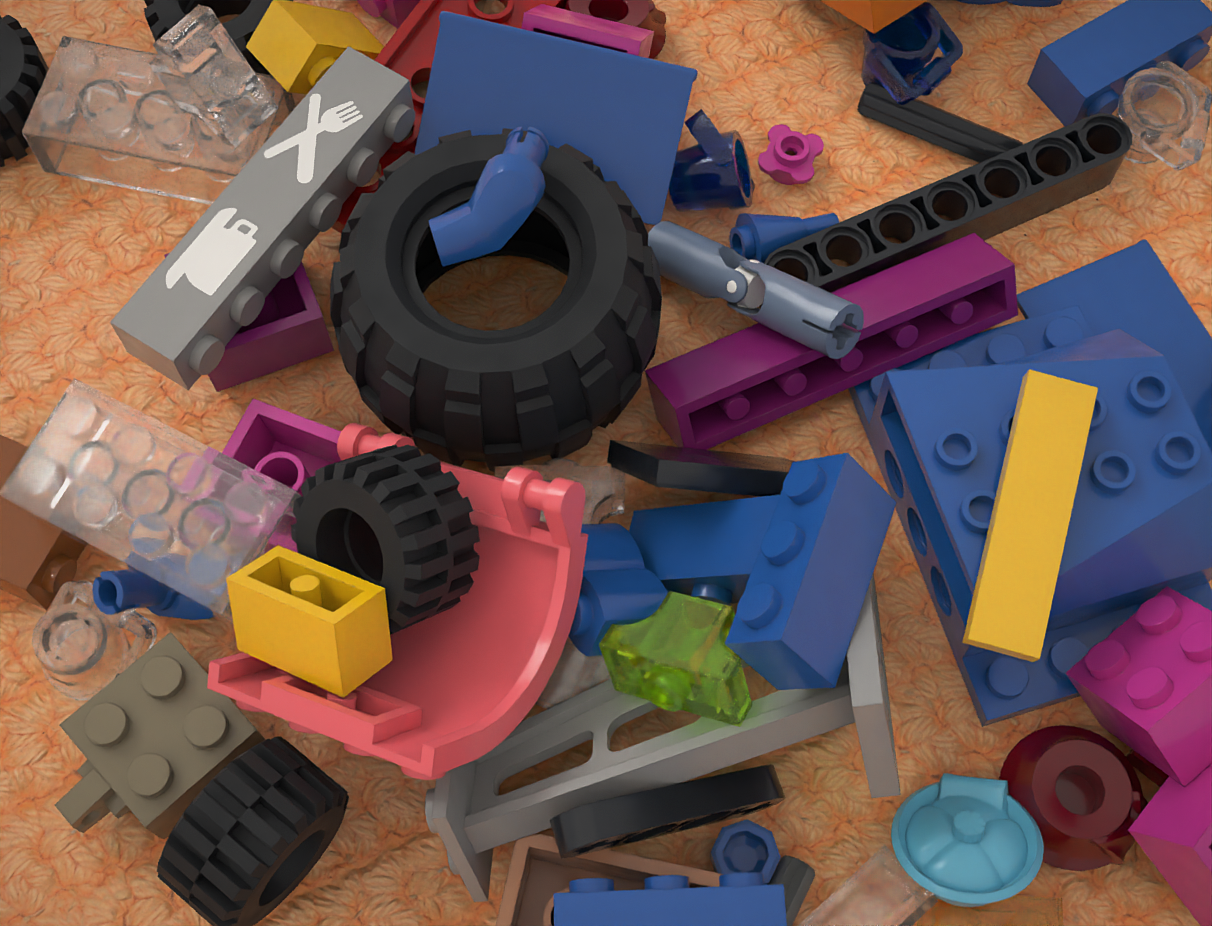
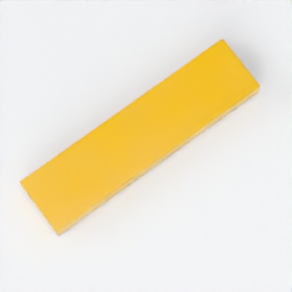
(1030, 516)

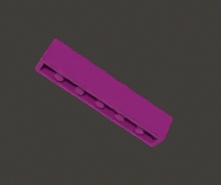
(765, 375)

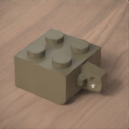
(152, 741)

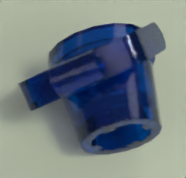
(903, 48)
(711, 172)

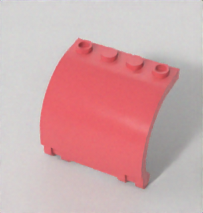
(465, 672)

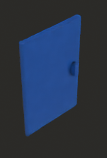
(594, 98)
(1141, 298)

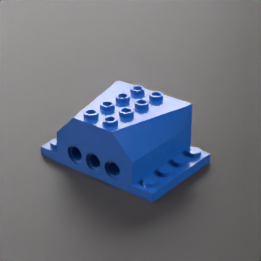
(1135, 513)

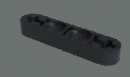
(665, 810)

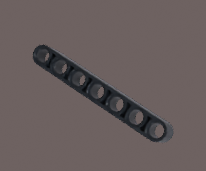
(1076, 157)

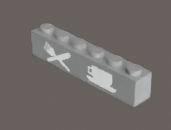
(266, 219)

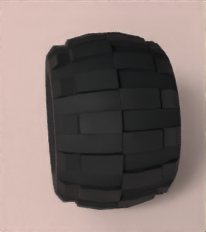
(511, 389)

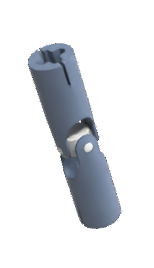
(788, 305)

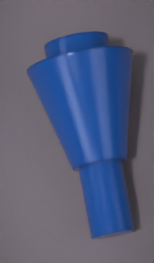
(761, 234)

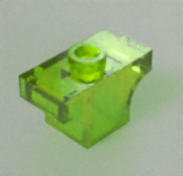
(680, 660)

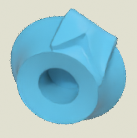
(967, 840)

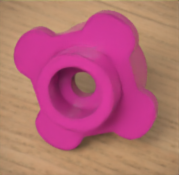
(788, 168)

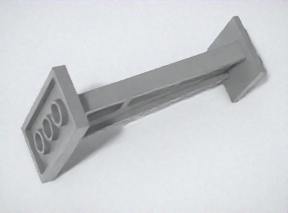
(476, 819)

